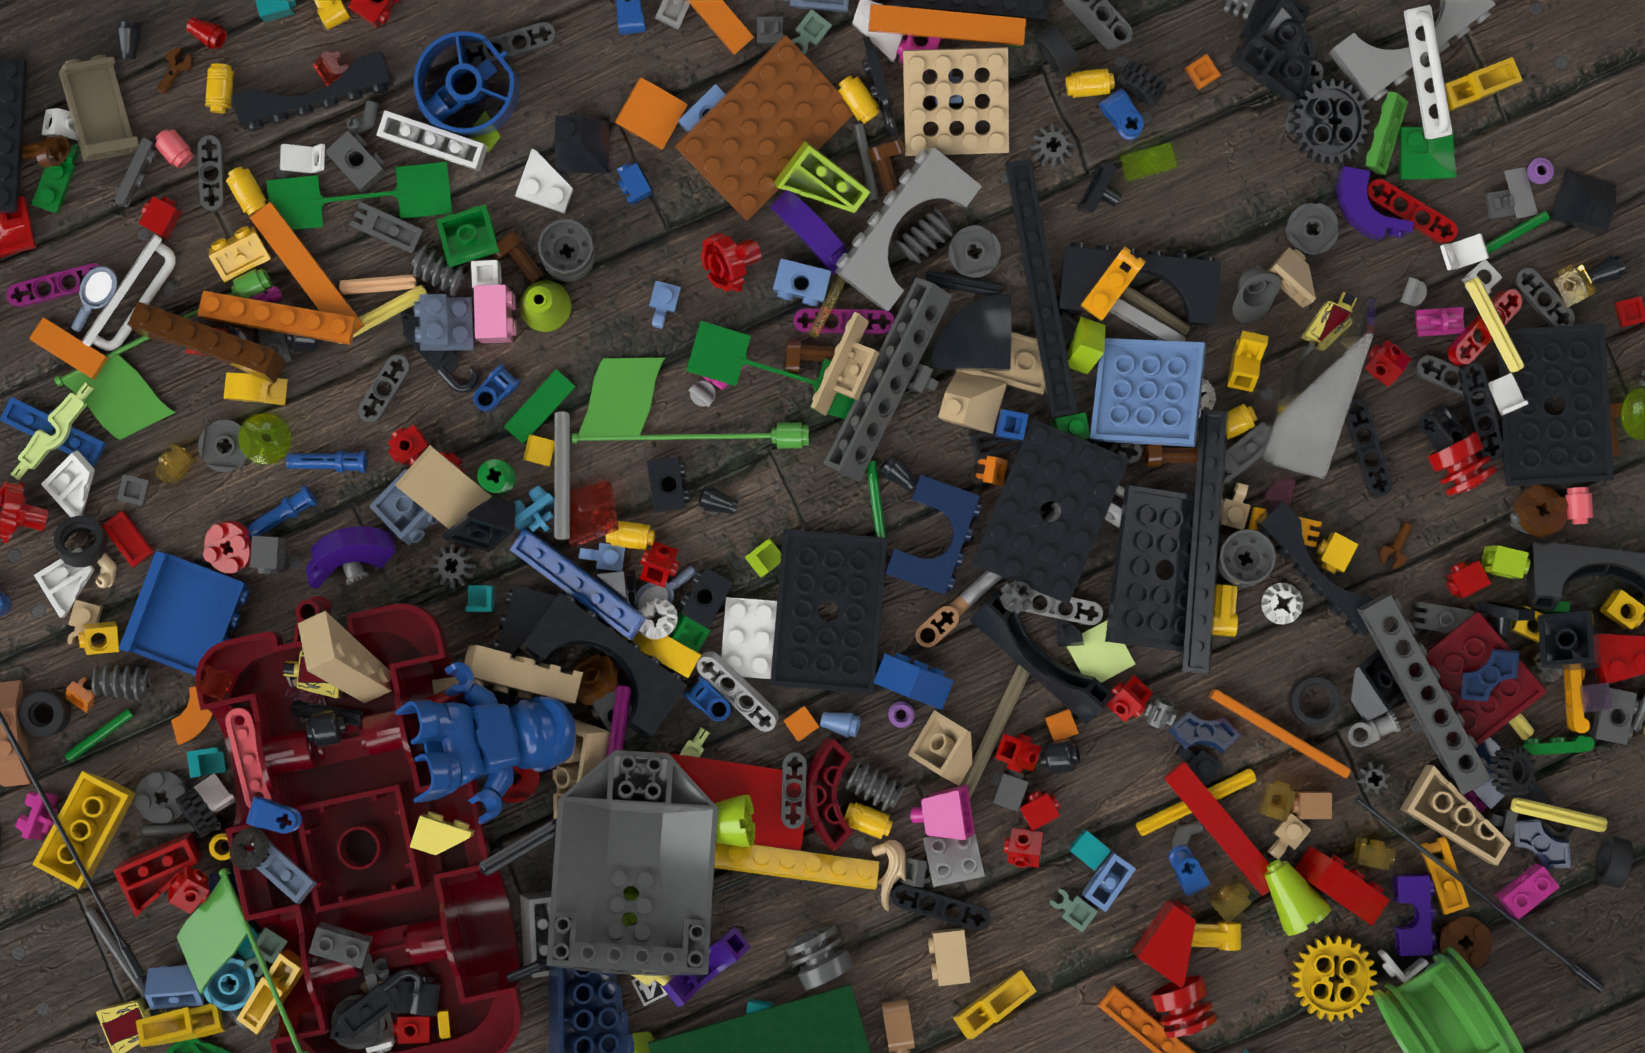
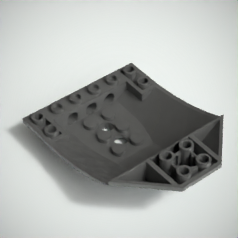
(639, 827)

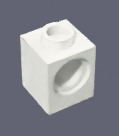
(486, 272)

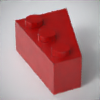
(1620, 657)
(150, 872)
(1342, 885)

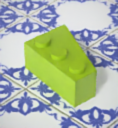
(821, 179)

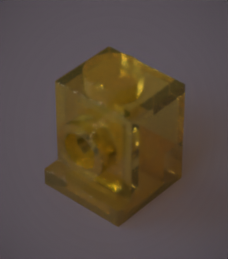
(1582, 284)
(174, 464)
(1282, 809)
(1373, 853)
(1231, 901)

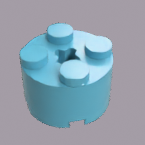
(231, 996)

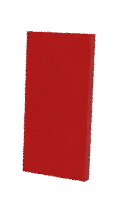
(727, 780)

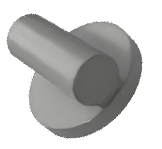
(1414, 292)
(702, 393)

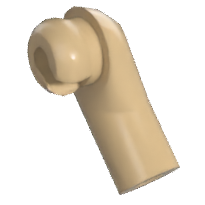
(107, 572)

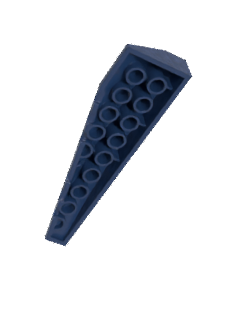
(586, 1013)

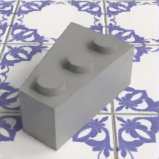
(535, 928)

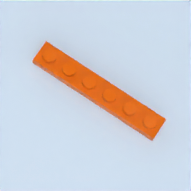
(277, 317)

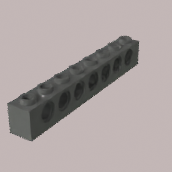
(888, 379)
(1477, 769)

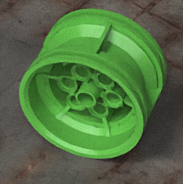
(1446, 1011)

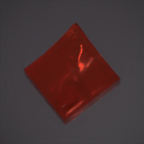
(592, 513)

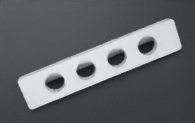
(1423, 17)
(170, 260)

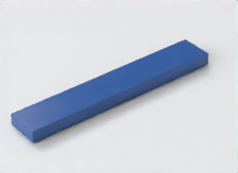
(578, 583)

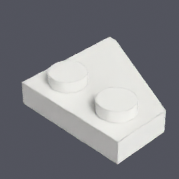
(885, 42)
(543, 185)
(71, 483)
(63, 584)

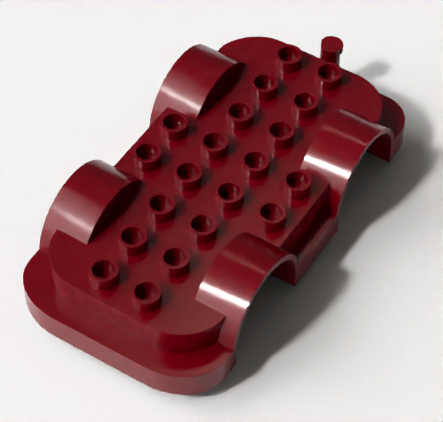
(357, 839)

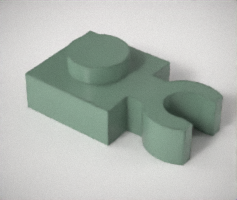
(811, 30)
(1076, 911)
(270, 947)

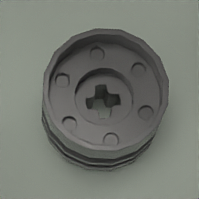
(561, 236)
(1259, 552)
(818, 954)

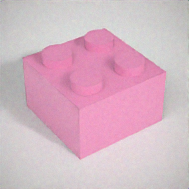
(494, 314)

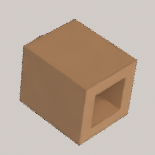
(1312, 805)

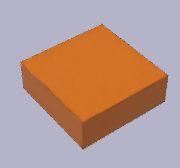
(1202, 72)
(801, 723)
(1061, 725)

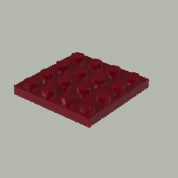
(1467, 650)

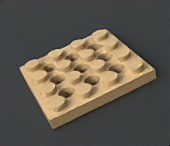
(943, 61)

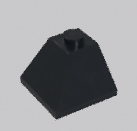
(581, 145)
(1585, 203)
(484, 525)
(1569, 641)
(1374, 687)

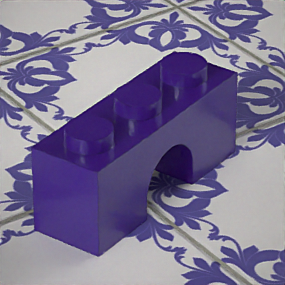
(1416, 936)

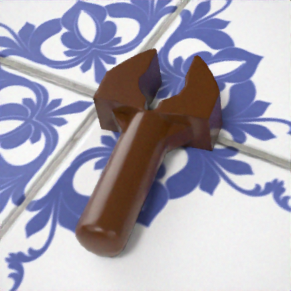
(174, 69)
(1397, 547)

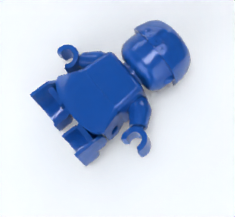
(488, 739)

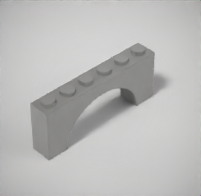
(1375, 69)
(867, 262)

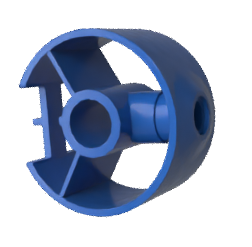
(448, 100)

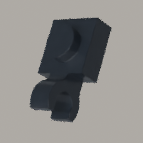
(1201, 764)

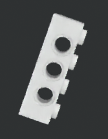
(432, 140)

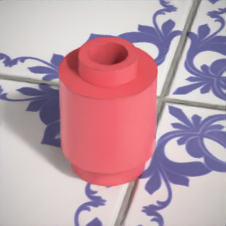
(173, 148)
(1579, 505)

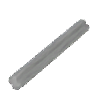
(562, 476)

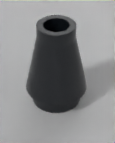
(128, 38)
(1607, 270)
(898, 472)
(716, 501)

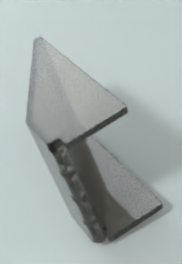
(1318, 396)

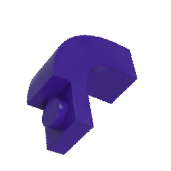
(1358, 211)
(809, 229)
(347, 546)
(722, 954)

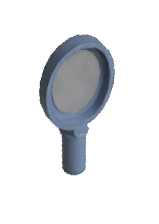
(95, 292)
(651, 591)

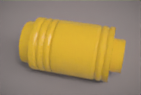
(1089, 83)
(219, 88)
(858, 99)
(246, 190)
(1240, 420)
(632, 536)
(868, 820)
(216, 847)

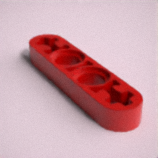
(1412, 209)
(1466, 337)

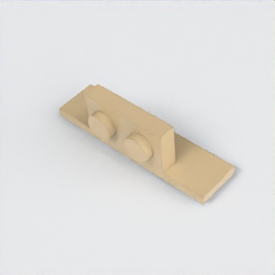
(848, 368)

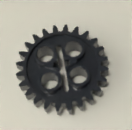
(1350, 122)

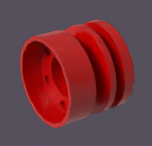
(1462, 465)
(1185, 1011)

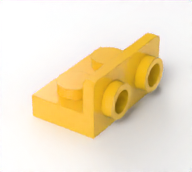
(238, 253)

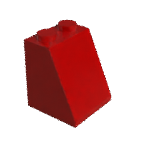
(1168, 941)

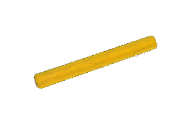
(1180, 809)

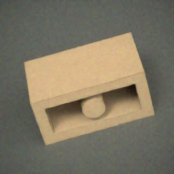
(950, 956)

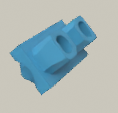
(536, 514)

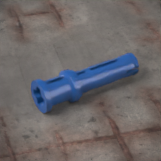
(340, 461)
(288, 508)

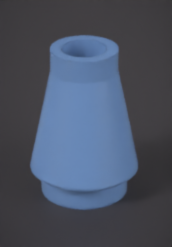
(842, 723)

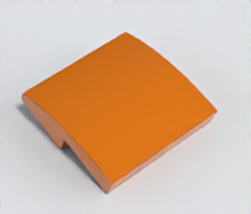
(651, 113)

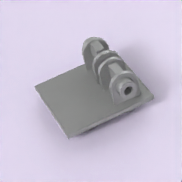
(953, 859)

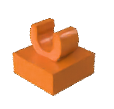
(994, 470)
(79, 696)

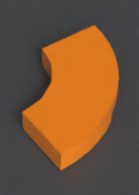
(192, 720)

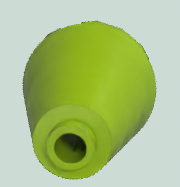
(549, 314)
(735, 822)
(1294, 898)

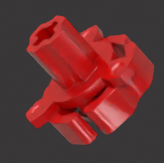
(728, 260)
(17, 513)

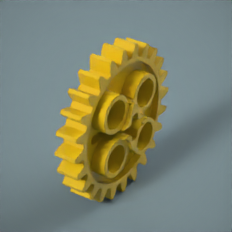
(1358, 979)

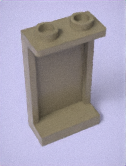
(97, 108)

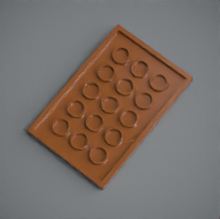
(762, 125)

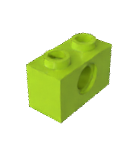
(1505, 562)

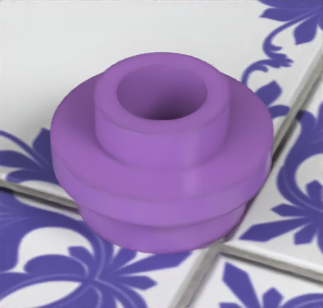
(1532, 172)
(901, 722)

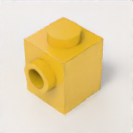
(1335, 552)

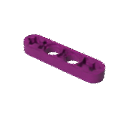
(57, 285)
(844, 316)

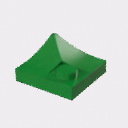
(1425, 157)

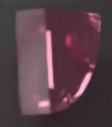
(1281, 491)
(304, 695)

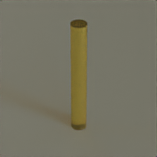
(827, 306)

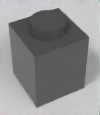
(1010, 790)

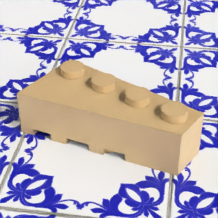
(521, 675)
(1447, 812)

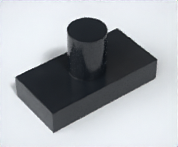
(1099, 189)
(1504, 615)

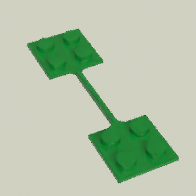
(420, 192)
(722, 354)

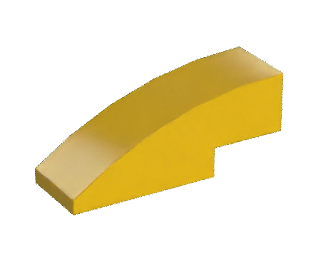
(1482, 83)
(669, 653)
(261, 1004)
(994, 1005)
(180, 1025)

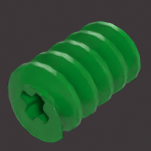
(487, 473)

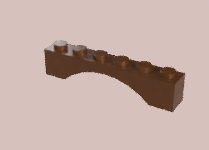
(233, 350)

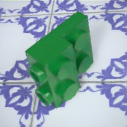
(467, 235)

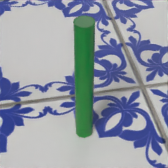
(1517, 231)
(876, 500)
(99, 735)

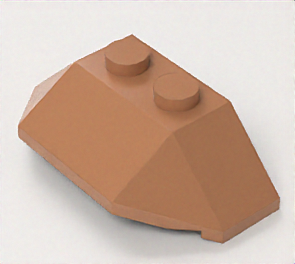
(11, 768)

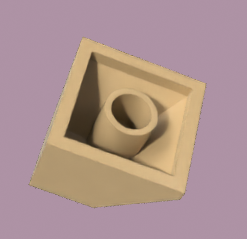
(1294, 276)
(972, 402)
(944, 748)

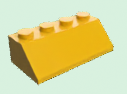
(90, 822)

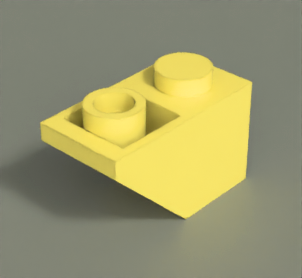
(437, 835)

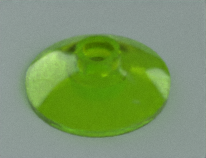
(1634, 414)
(255, 447)

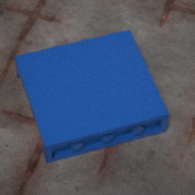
(183, 612)

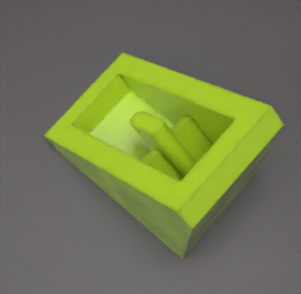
(1086, 345)

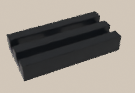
(976, 447)

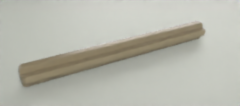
(995, 728)

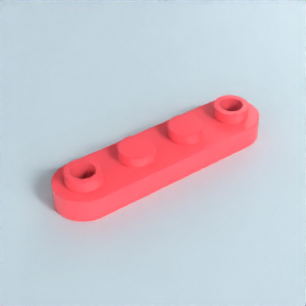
(245, 754)

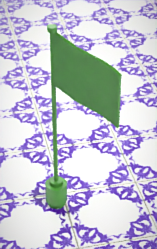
(122, 396)
(623, 400)
(214, 937)

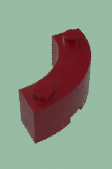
(821, 793)

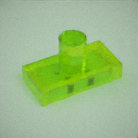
(1148, 162)

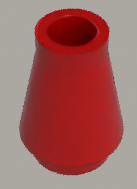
(208, 33)

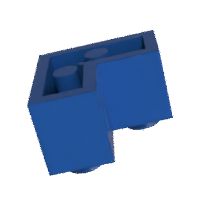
(914, 680)

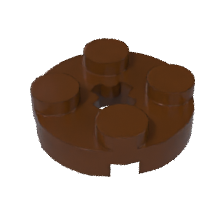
(1553, 505)
(604, 682)
(1477, 933)

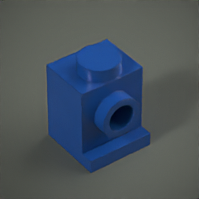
(634, 183)
(1011, 425)

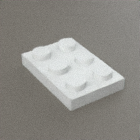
(749, 636)

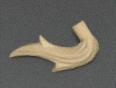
(895, 870)

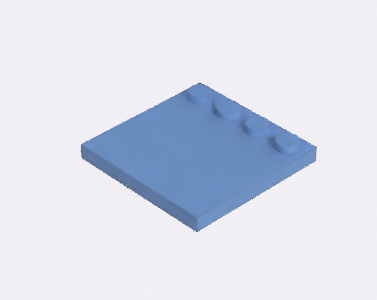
(1148, 392)

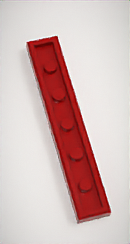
(1219, 825)

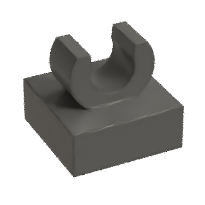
(769, 30)
(1500, 204)
(921, 379)
(134, 490)
(1505, 822)
(916, 872)
(374, 971)

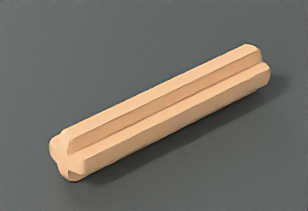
(377, 284)

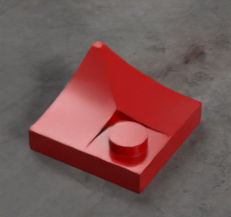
(16, 231)

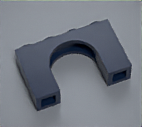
(958, 508)

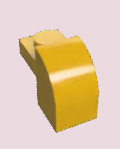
(1246, 361)
(254, 389)

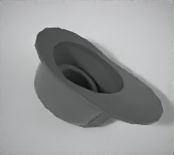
(1255, 294)

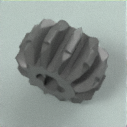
(1044, 140)
(461, 568)

